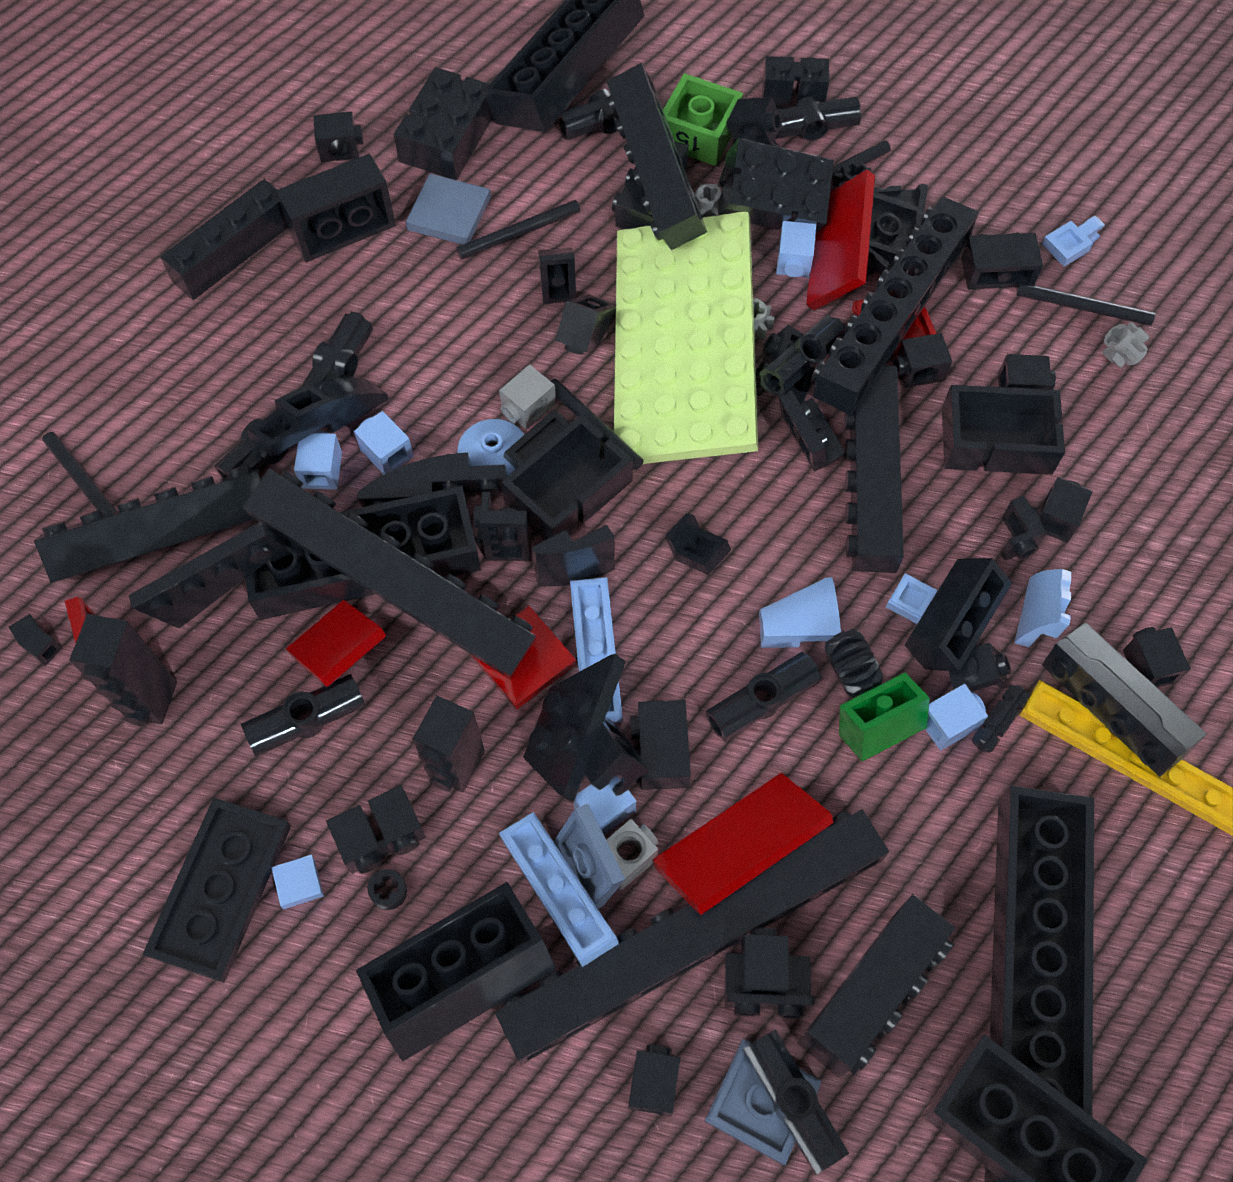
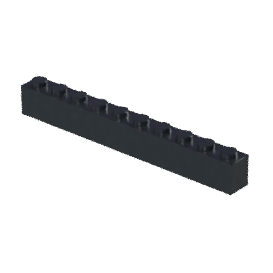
(686, 939)

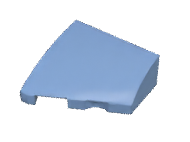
(1045, 606)
(801, 617)

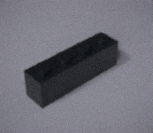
(225, 240)
(123, 669)

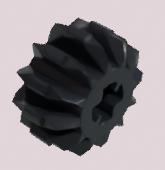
(853, 662)

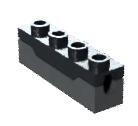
(1123, 699)

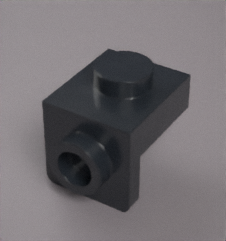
(1025, 528)
(696, 546)
(983, 669)

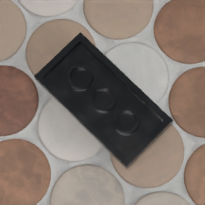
(217, 890)

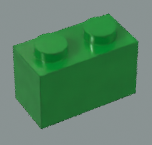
(883, 716)

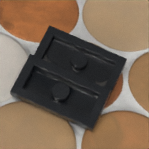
(562, 560)

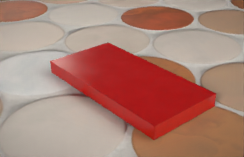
(843, 242)
(742, 842)

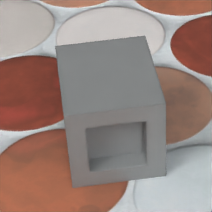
(527, 397)
(643, 840)

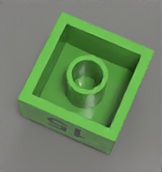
(699, 117)

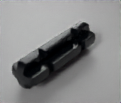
(1000, 718)

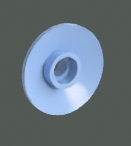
(485, 432)

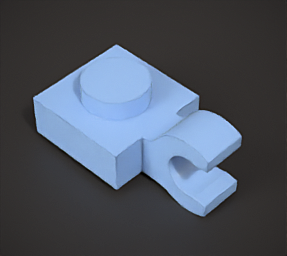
(1072, 241)

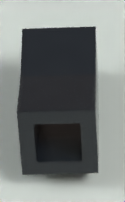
(34, 639)

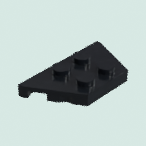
(892, 221)
(571, 724)

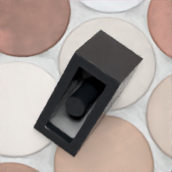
(557, 275)
(585, 323)

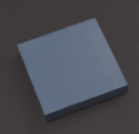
(448, 209)
(589, 855)
(748, 1113)

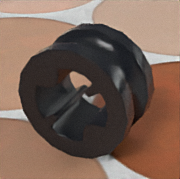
(378, 881)

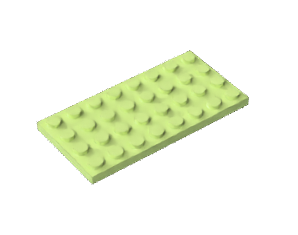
(686, 343)

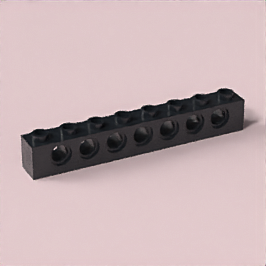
(894, 305)

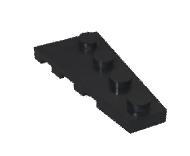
(206, 578)

